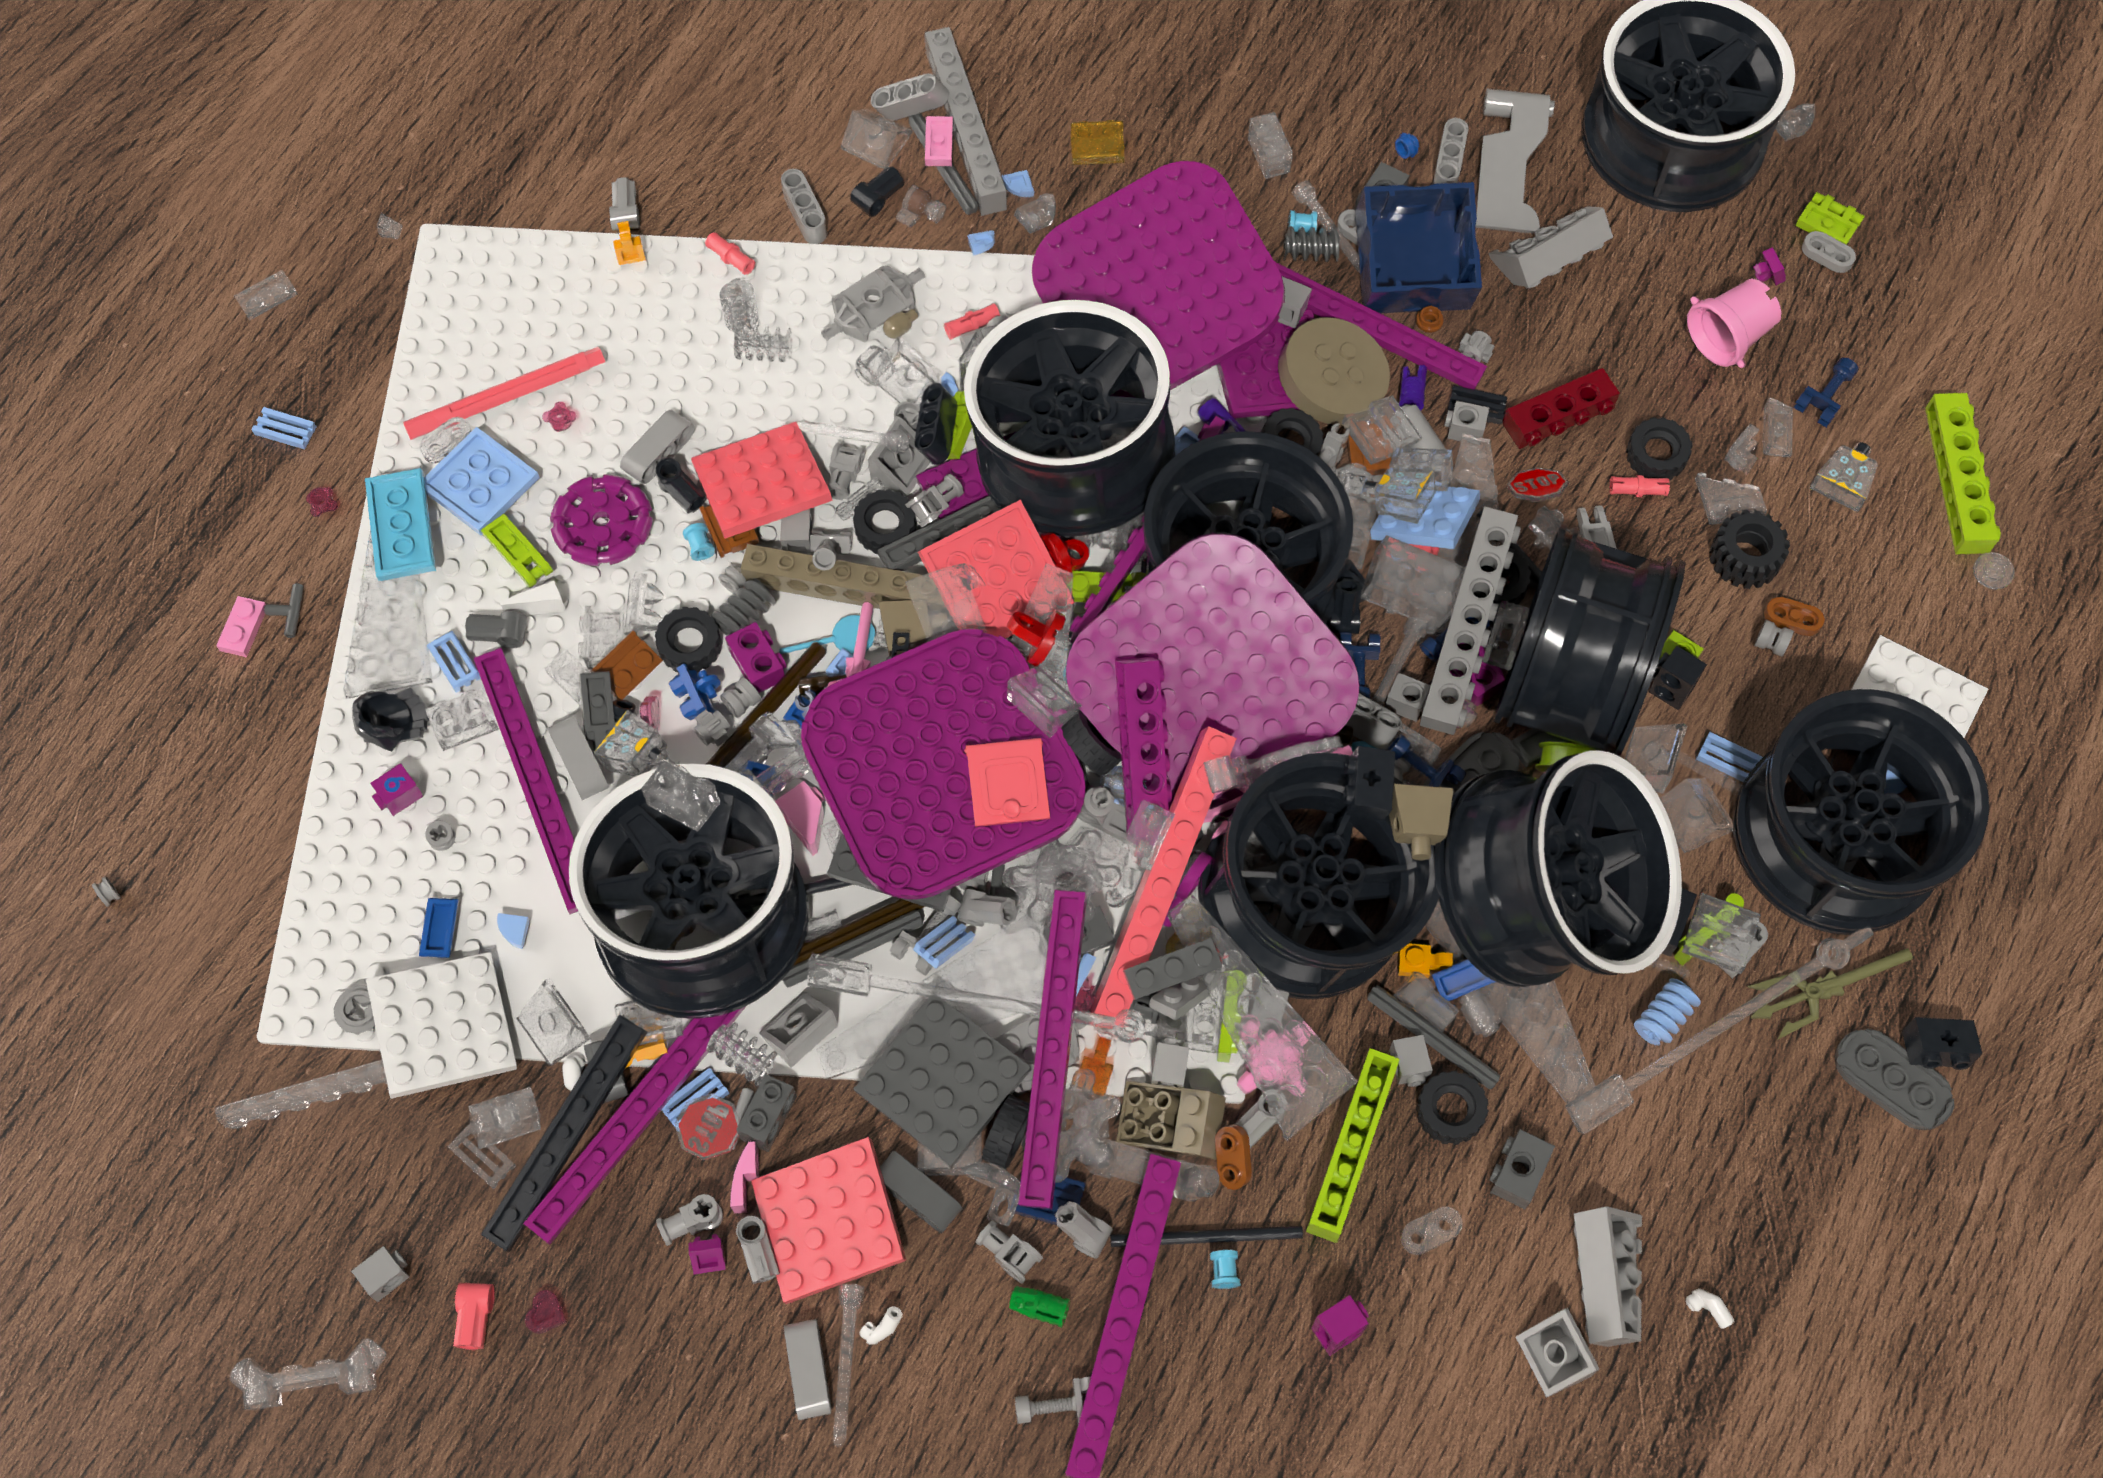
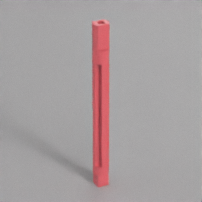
(505, 392)

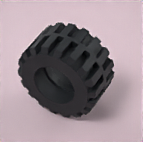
(1757, 531)

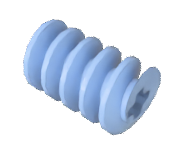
(1666, 1012)

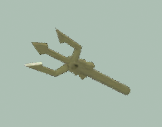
(1824, 989)

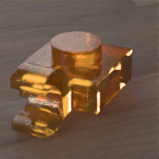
(1099, 1066)

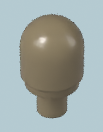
(899, 323)

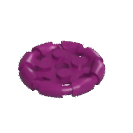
(598, 505)

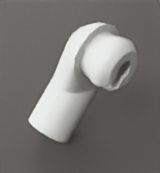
(572, 1071)
(1711, 1302)
(884, 1329)

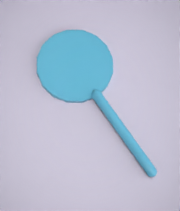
(843, 636)

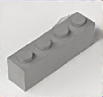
(1553, 247)
(1609, 1274)

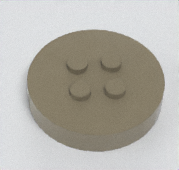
(1333, 369)

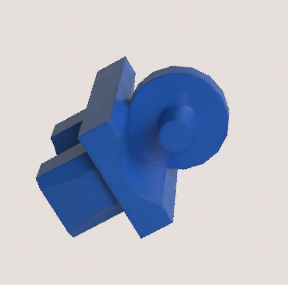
(699, 687)

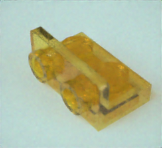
(1097, 142)

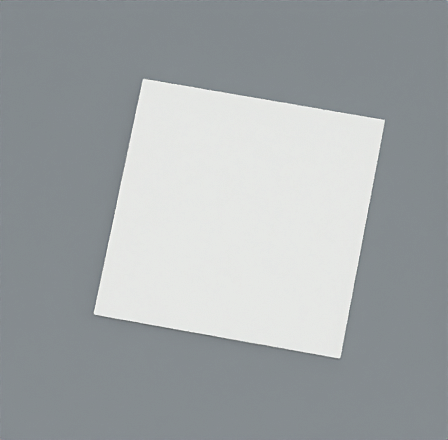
(504, 305)

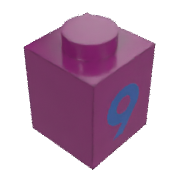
(395, 790)

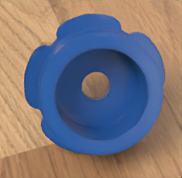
(1407, 145)

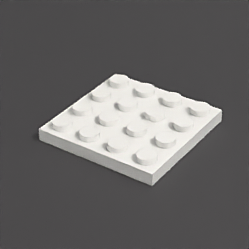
(1916, 677)
(440, 1025)

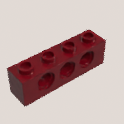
(1595, 387)

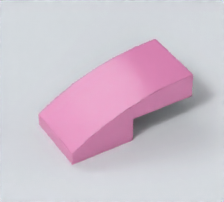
(746, 1170)

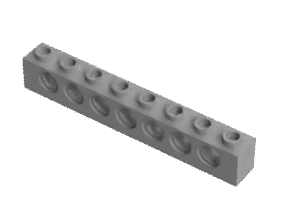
(967, 122)
(1492, 526)

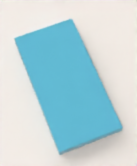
(400, 524)

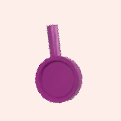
(1189, 882)

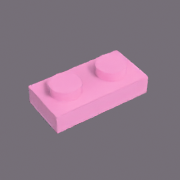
(938, 141)
(241, 626)

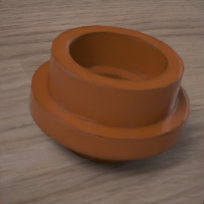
(1429, 313)

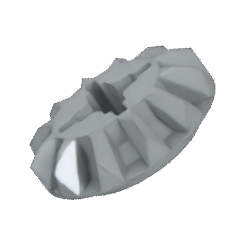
(345, 1008)

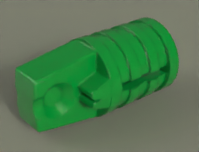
(1040, 1305)

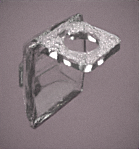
(1002, 1182)

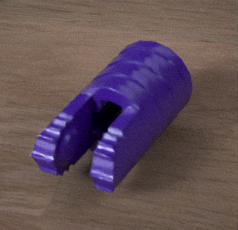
(1413, 387)
(1215, 408)

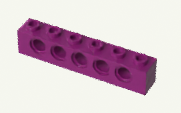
(1129, 676)

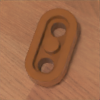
(1793, 616)
(1234, 1158)

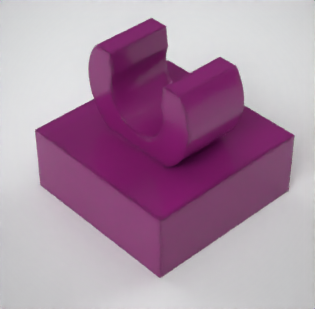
(1770, 268)
(707, 1255)

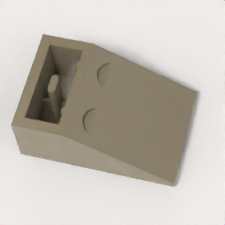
(1171, 1119)

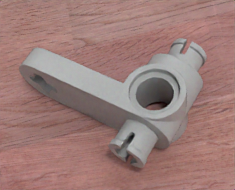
(1102, 813)

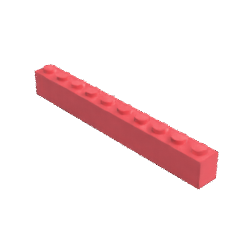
(1160, 884)

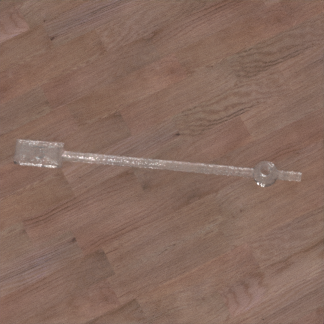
(857, 979)
(1614, 1093)

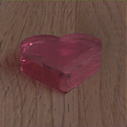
(650, 711)
(545, 1313)

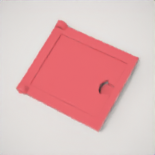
(1007, 782)

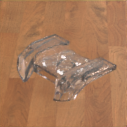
(947, 600)

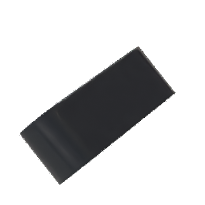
(936, 423)

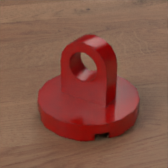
(1059, 552)
(1036, 633)

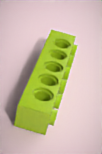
(1957, 452)
(1353, 1146)

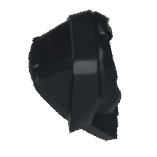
(389, 717)

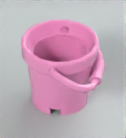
(1732, 322)

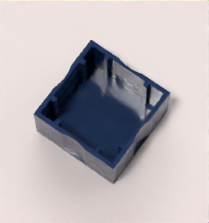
(1418, 247)

